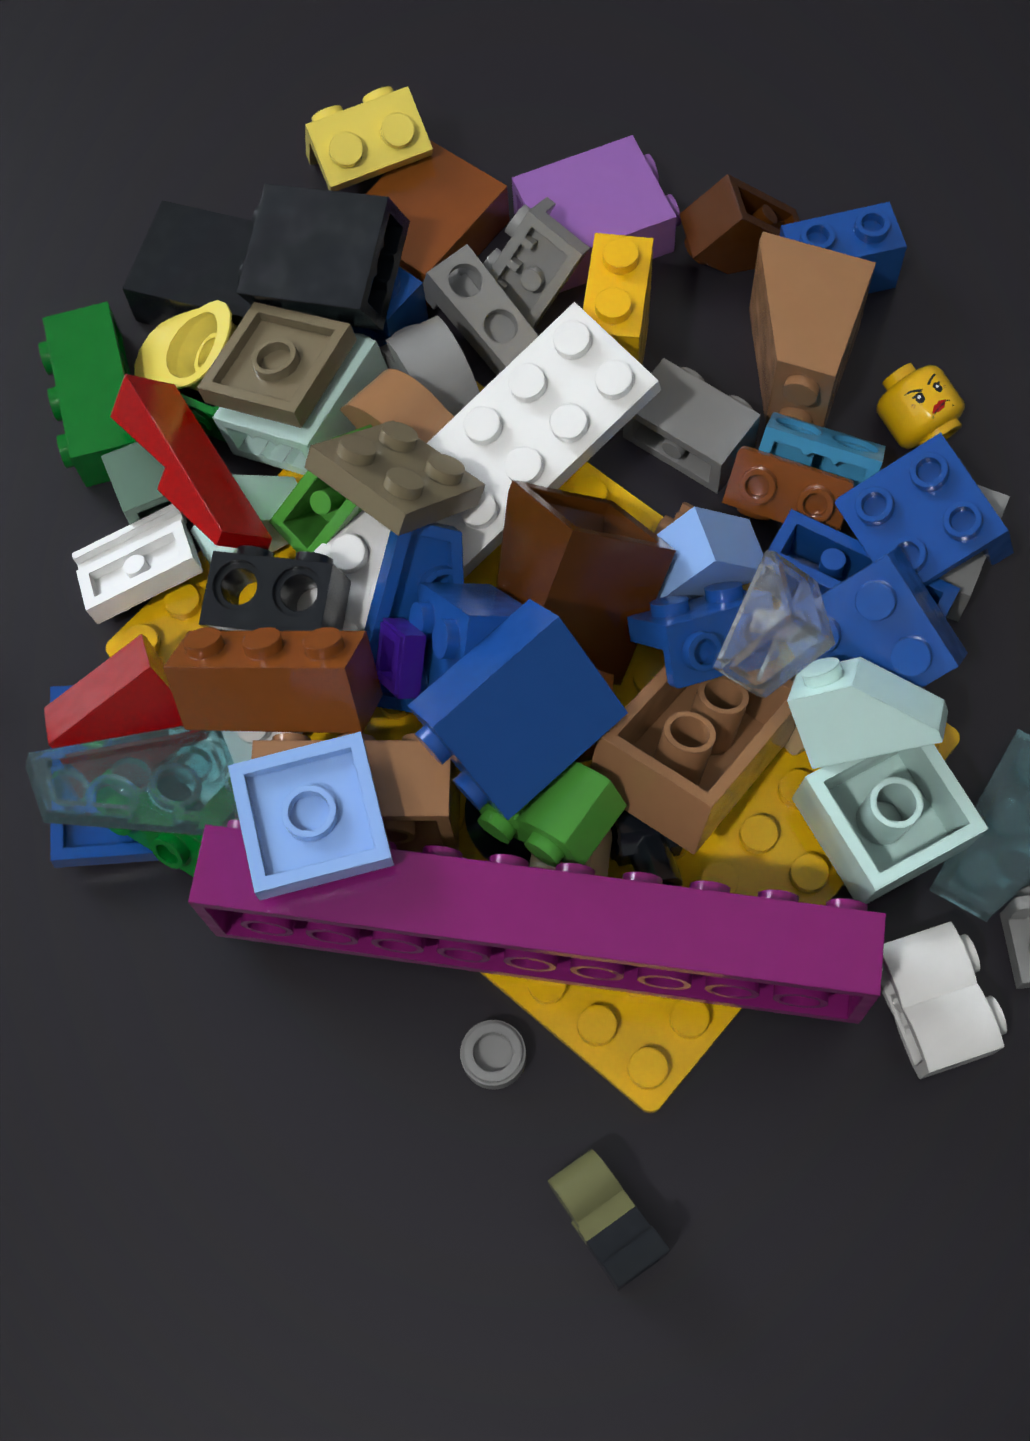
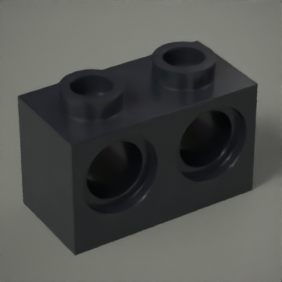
(277, 593)

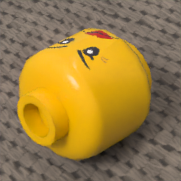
(919, 405)

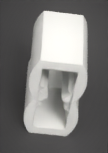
(938, 1000)

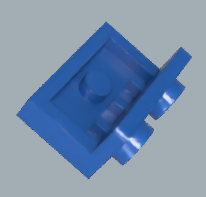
(689, 631)

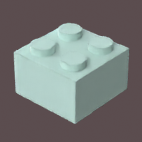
(888, 818)

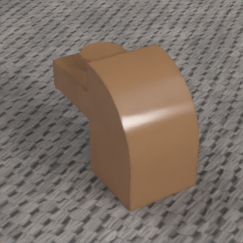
(397, 398)

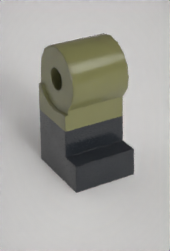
(607, 1219)

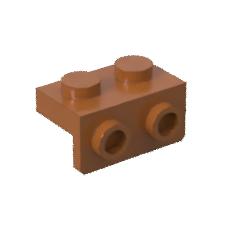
(771, 486)

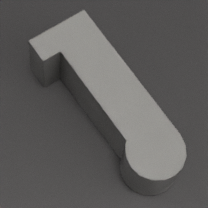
(478, 308)

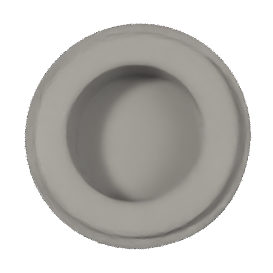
(493, 1054)

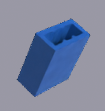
(516, 710)

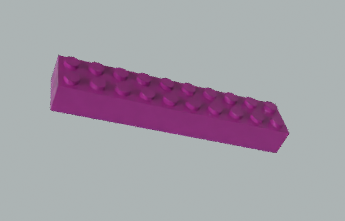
(564, 927)

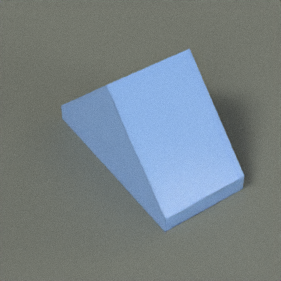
(709, 551)

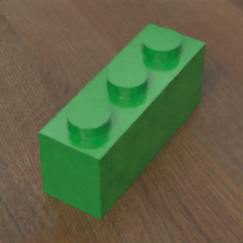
(88, 368)

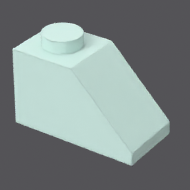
(861, 712)

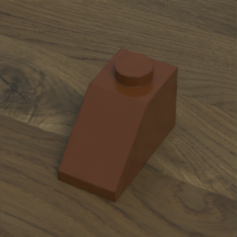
(728, 223)

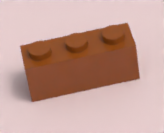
(274, 680)

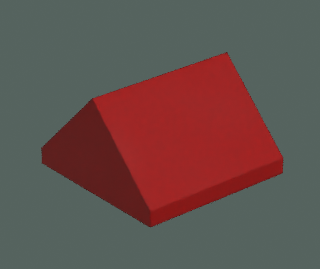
(115, 699)

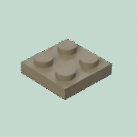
(277, 364)
(395, 476)

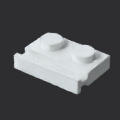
(136, 563)

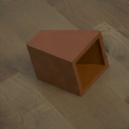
(584, 565)

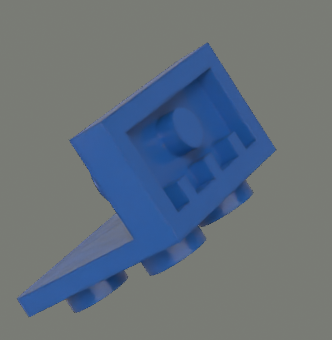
(928, 510)

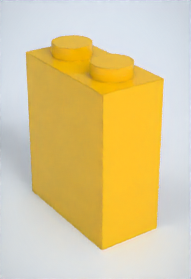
(621, 289)

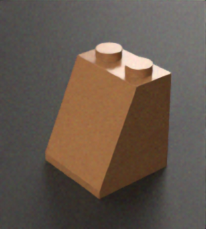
(804, 324)

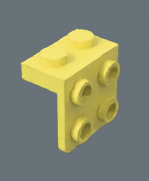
(366, 137)

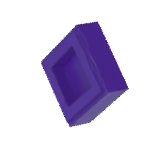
(400, 657)

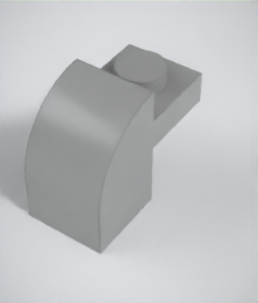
(433, 359)

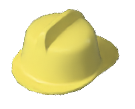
(185, 345)

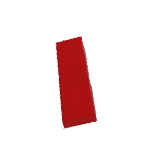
(194, 471)

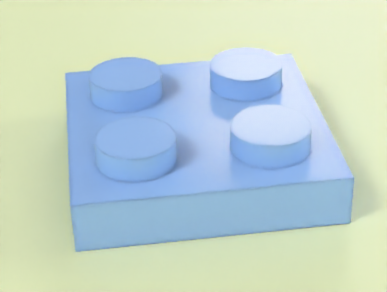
(310, 816)

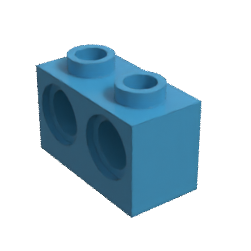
(822, 448)

